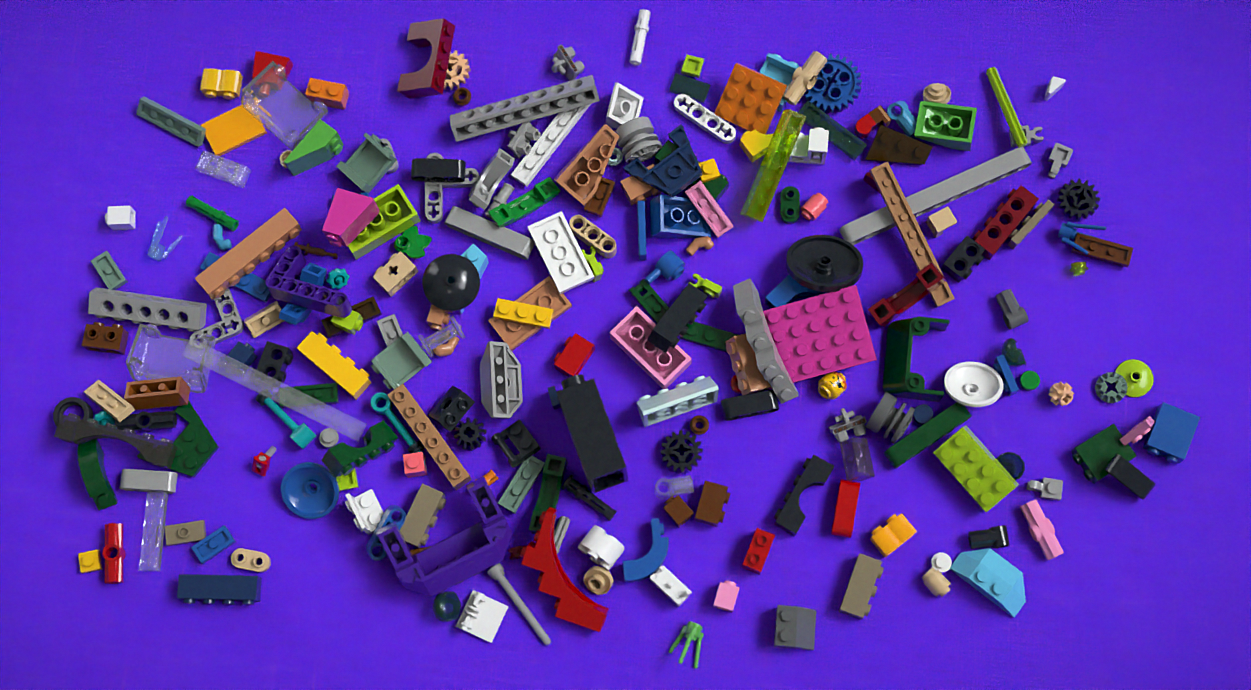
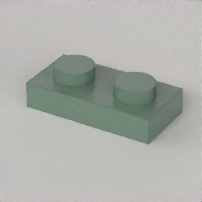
(109, 271)

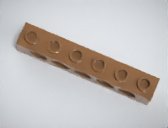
(429, 437)

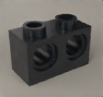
(960, 257)
(268, 362)

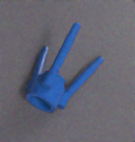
(1069, 231)

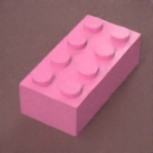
(632, 337)

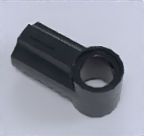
(993, 537)

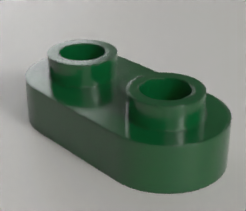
(789, 204)

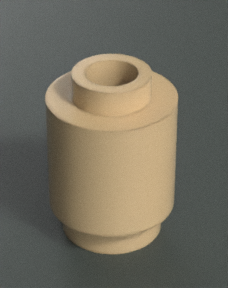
(936, 582)

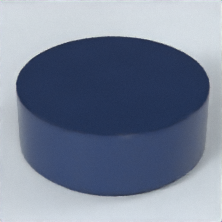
(922, 414)

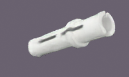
(641, 29)

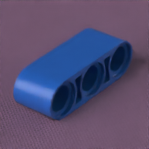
(385, 520)

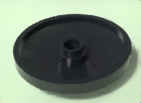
(824, 263)

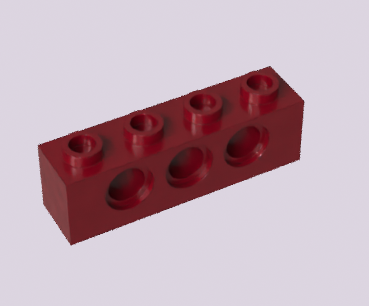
(1025, 201)

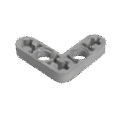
(431, 187)
(227, 320)

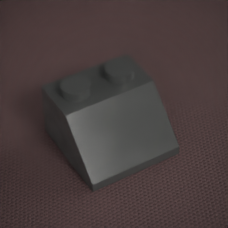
(795, 627)

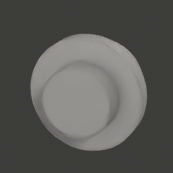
(329, 437)

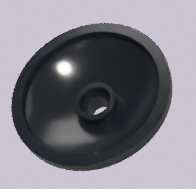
(455, 295)

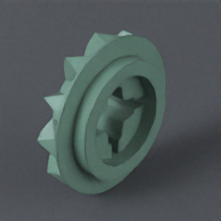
(1101, 387)

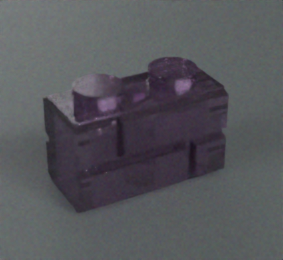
(857, 459)

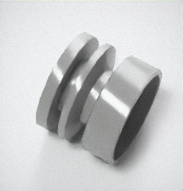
(638, 139)

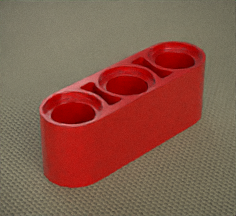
(845, 508)

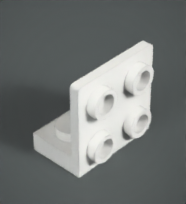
(366, 509)

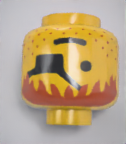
(832, 385)

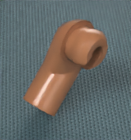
(699, 242)
(446, 349)

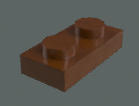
(598, 202)

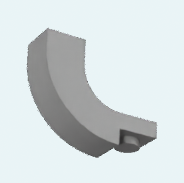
(490, 178)

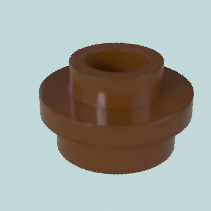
(462, 91)
(697, 419)

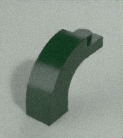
(94, 474)

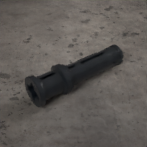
(579, 494)

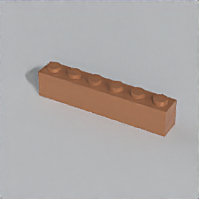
(248, 254)

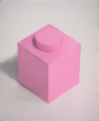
(726, 596)

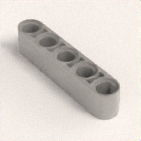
(489, 233)

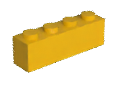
(334, 365)

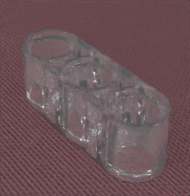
(223, 169)

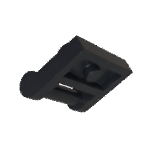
(522, 441)

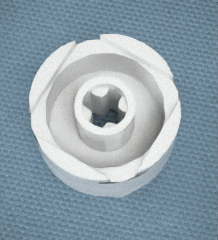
(601, 547)

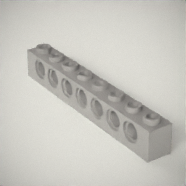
(524, 108)

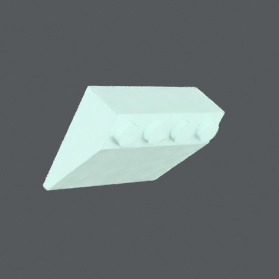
(678, 400)

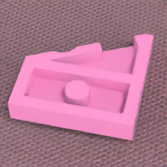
(1138, 431)

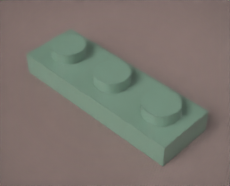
(521, 484)

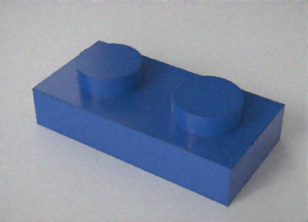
(1003, 369)
(213, 544)

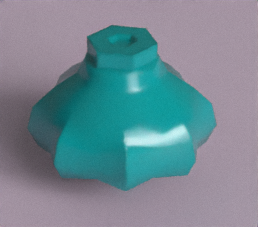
(338, 278)
(103, 418)

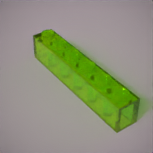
(773, 165)

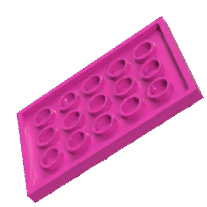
(821, 334)

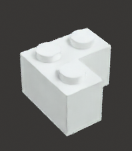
(811, 148)

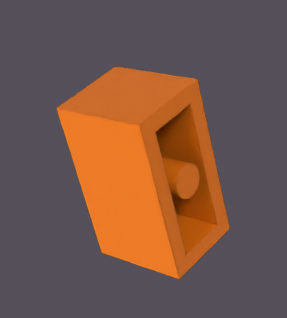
(328, 92)

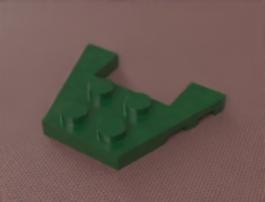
(194, 444)

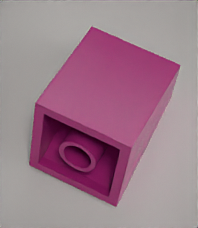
(348, 217)

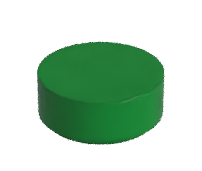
(1029, 380)

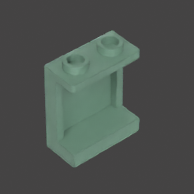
(368, 163)
(400, 361)

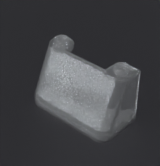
(281, 105)
(161, 357)

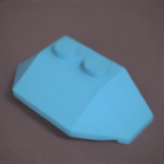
(993, 578)

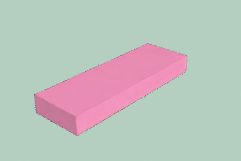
(709, 209)

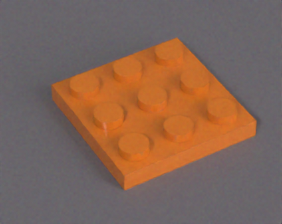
(750, 99)

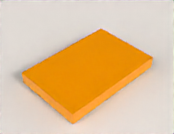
(232, 130)

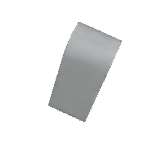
(148, 481)

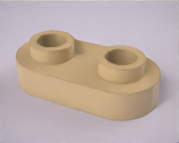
(250, 560)

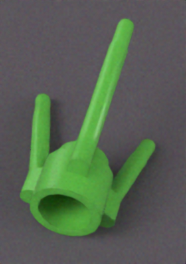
(691, 632)

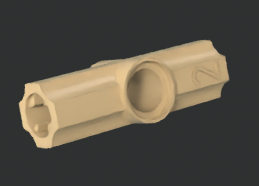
(804, 77)

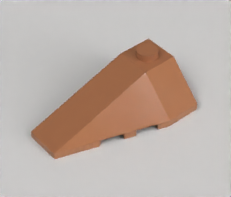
(584, 171)

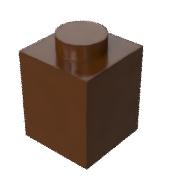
(677, 510)

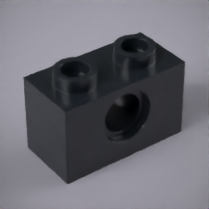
(451, 408)

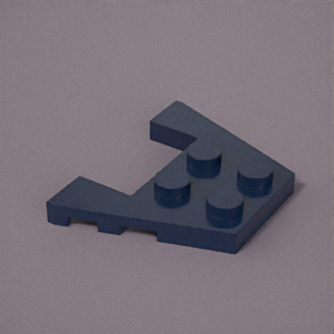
(674, 171)

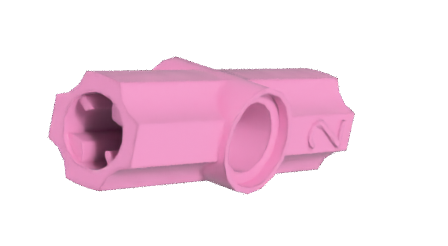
(1041, 530)

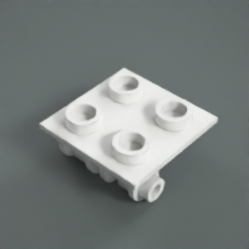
(482, 616)

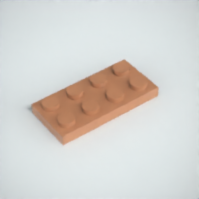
(543, 295)

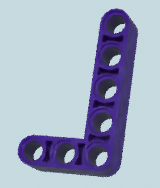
(285, 287)

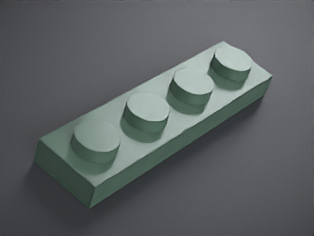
(171, 121)

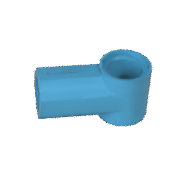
(905, 119)

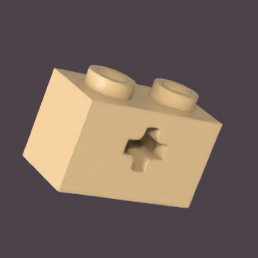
(390, 282)

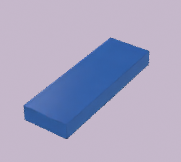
(641, 230)

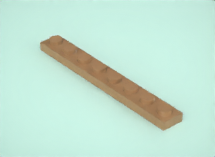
(908, 226)

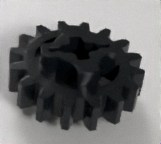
(1085, 201)
(673, 451)

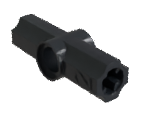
(157, 421)

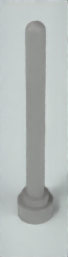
(497, 573)

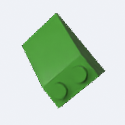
(946, 124)
(315, 148)

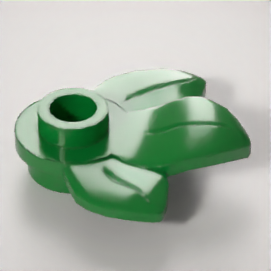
(413, 243)

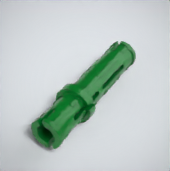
(218, 216)

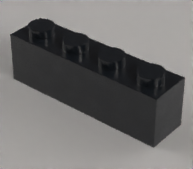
(677, 318)

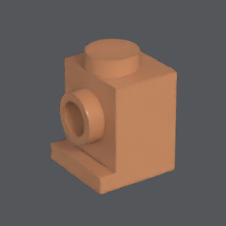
(438, 318)

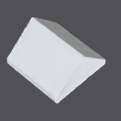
(623, 106)

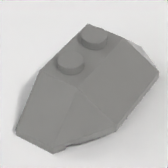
(500, 380)

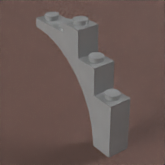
(759, 336)

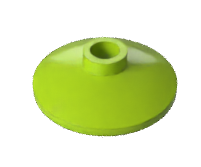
(1138, 387)

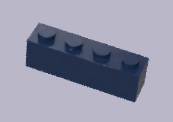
(219, 588)

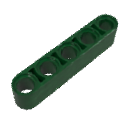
(927, 434)

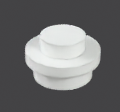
(941, 562)

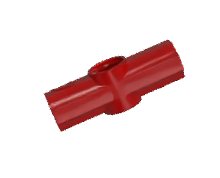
(114, 565)

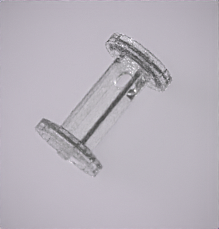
(441, 336)

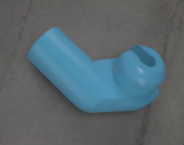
(218, 238)

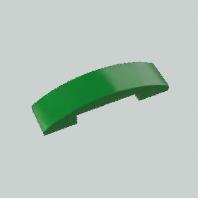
(525, 204)

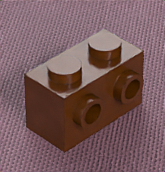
(105, 338)

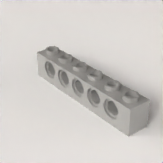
(194, 310)

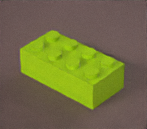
(394, 217)
(976, 468)

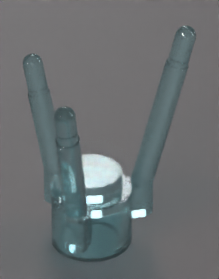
(156, 250)

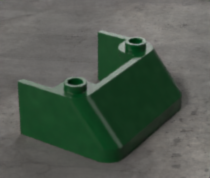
(896, 374)

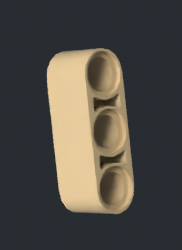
(589, 228)

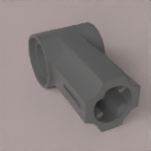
(1012, 312)

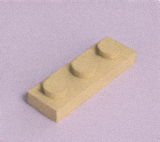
(109, 401)

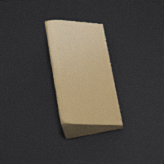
(264, 319)

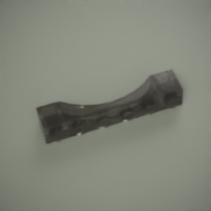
(78, 431)

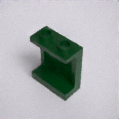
(1098, 451)

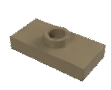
(185, 533)

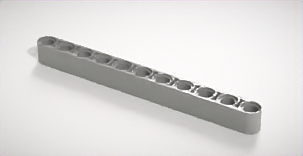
(939, 194)

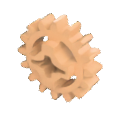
(457, 65)

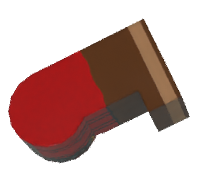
(871, 121)

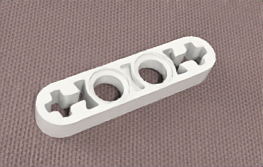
(703, 120)

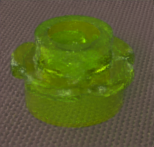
(1078, 268)

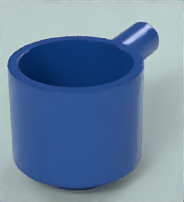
(669, 266)

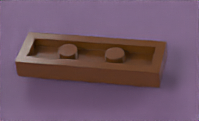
(1103, 250)

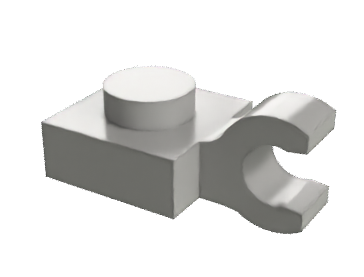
(1059, 157)
(1048, 488)

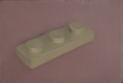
(1030, 223)

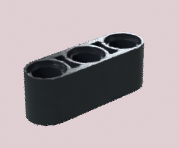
(438, 170)
(749, 405)
(1129, 476)

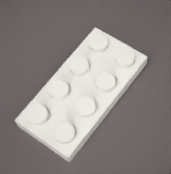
(560, 252)

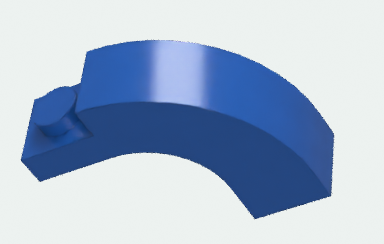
(293, 313)
(644, 567)

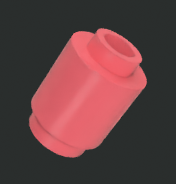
(814, 206)

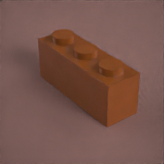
(157, 393)

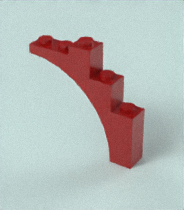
(553, 580)

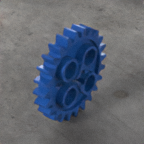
(846, 90)

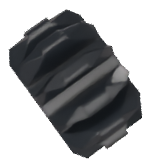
(477, 436)

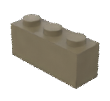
(422, 515)
(861, 586)

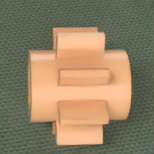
(1061, 393)

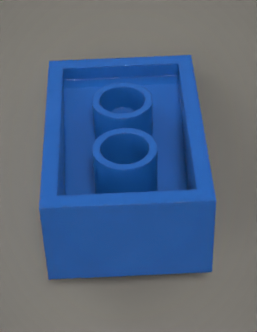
(676, 218)

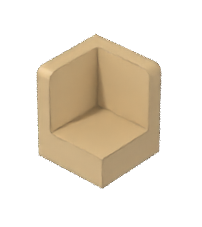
(940, 221)

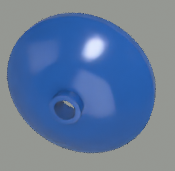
(302, 497)

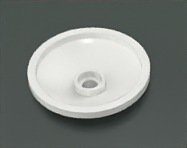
(973, 384)

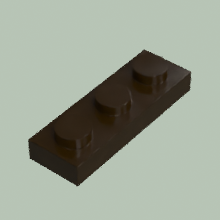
(367, 308)

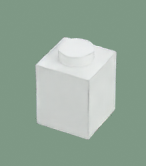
(120, 217)

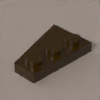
(897, 147)

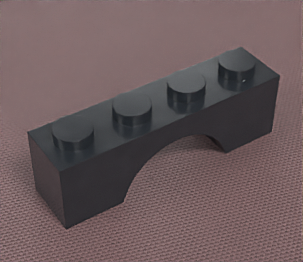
(815, 473)

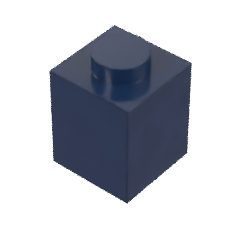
(243, 353)

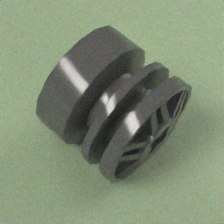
(890, 418)

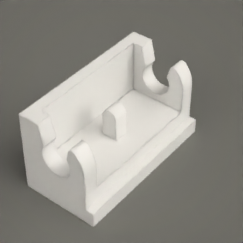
(670, 585)

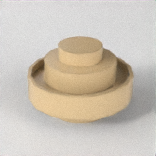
(937, 93)
(598, 580)

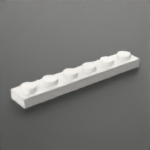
(547, 144)

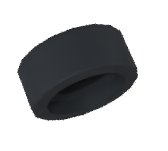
(67, 402)

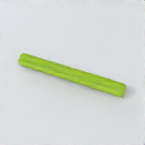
(1006, 107)

